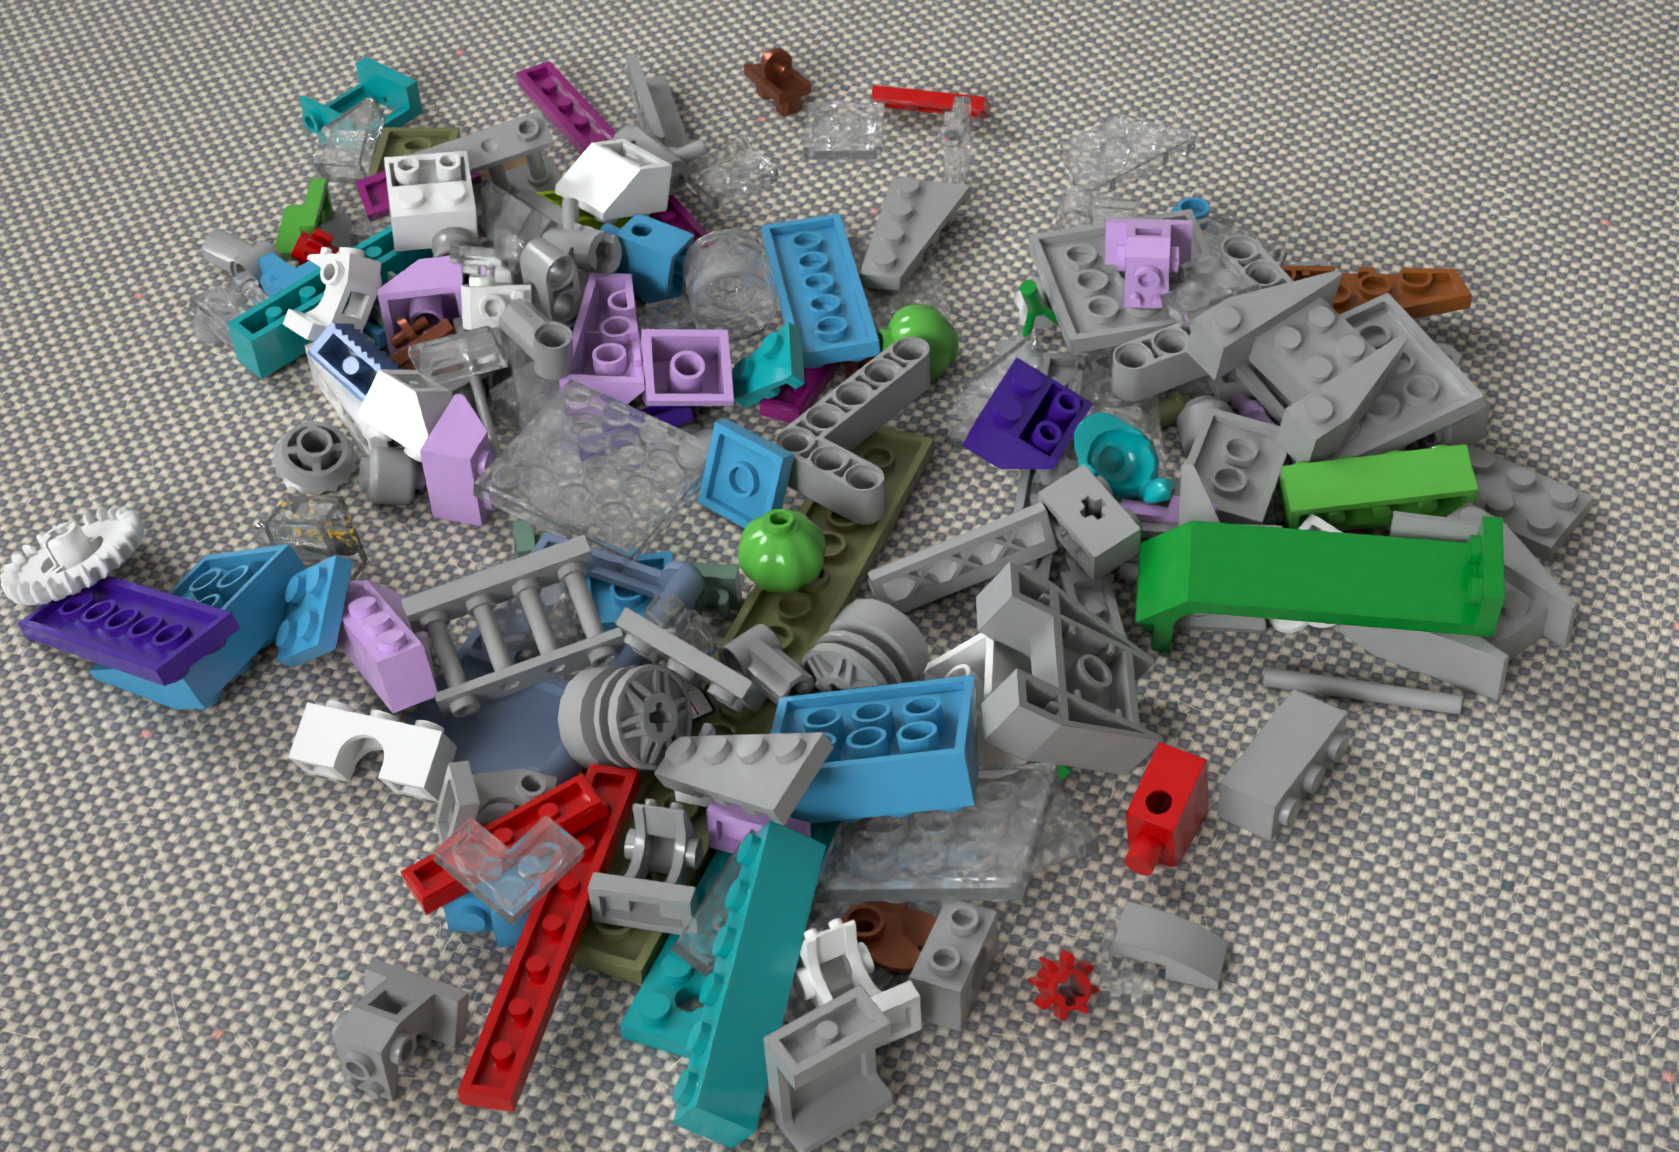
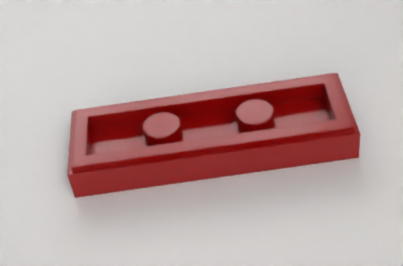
(926, 100)

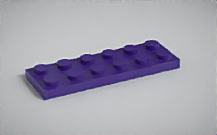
(132, 629)

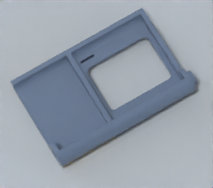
(524, 726)

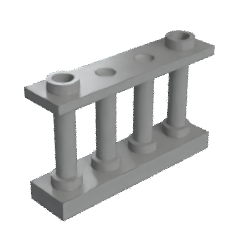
(505, 143)
(478, 596)

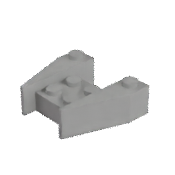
(1305, 353)
(1532, 609)
(1082, 684)

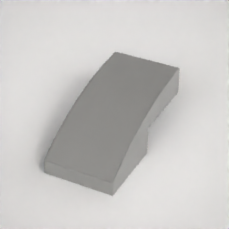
(1162, 938)

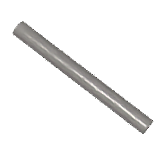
(1363, 690)

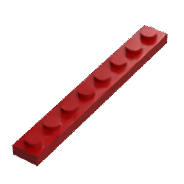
(544, 957)

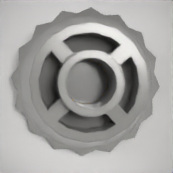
(314, 458)

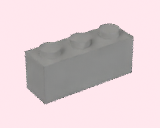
(1283, 765)

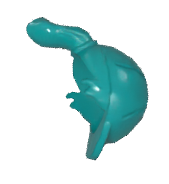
(1122, 458)

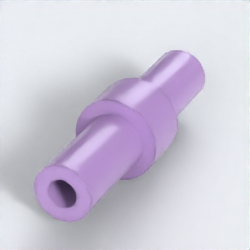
(1250, 408)

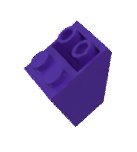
(1026, 420)

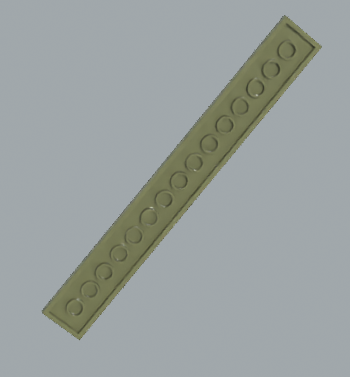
(798, 623)

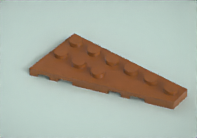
(1416, 290)

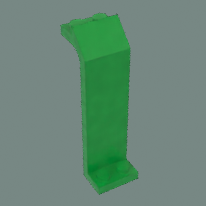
(1321, 578)

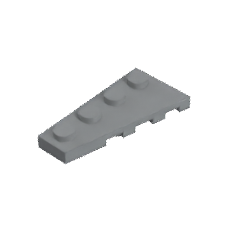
(907, 227)
(747, 770)

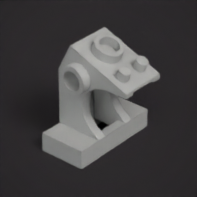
(484, 795)
(660, 844)
(382, 1033)

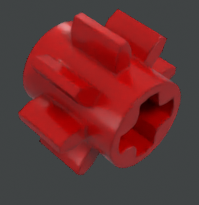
(311, 244)
(1069, 997)

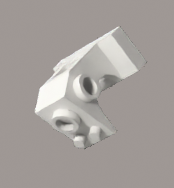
(342, 274)
(488, 297)
(836, 963)

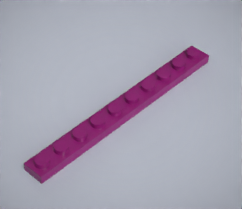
(584, 126)

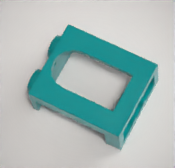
(375, 82)

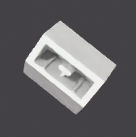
(617, 181)
(429, 196)
(404, 408)

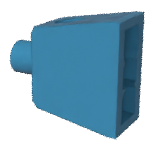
(652, 256)

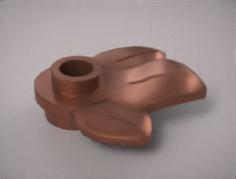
(891, 932)

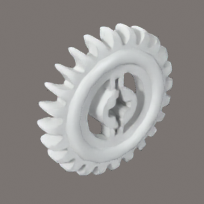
(73, 556)

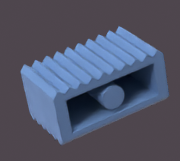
(350, 357)

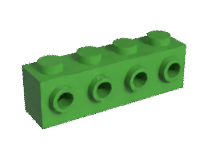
(1367, 489)

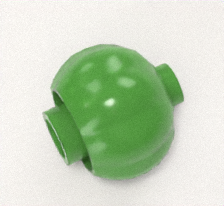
(929, 325)
(782, 551)

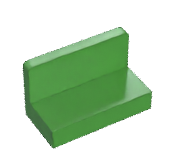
(304, 217)

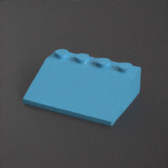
(241, 582)
(892, 749)

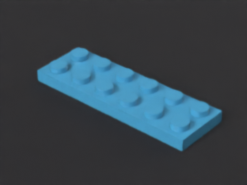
(820, 289)

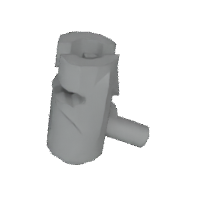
(672, 155)
(587, 245)

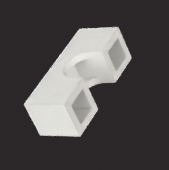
(336, 738)

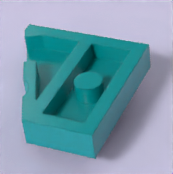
(770, 366)

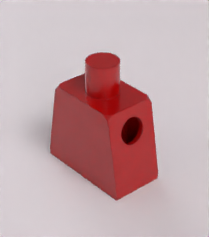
(1166, 809)

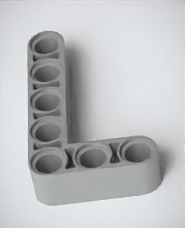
(553, 292)
(1160, 358)
(843, 420)

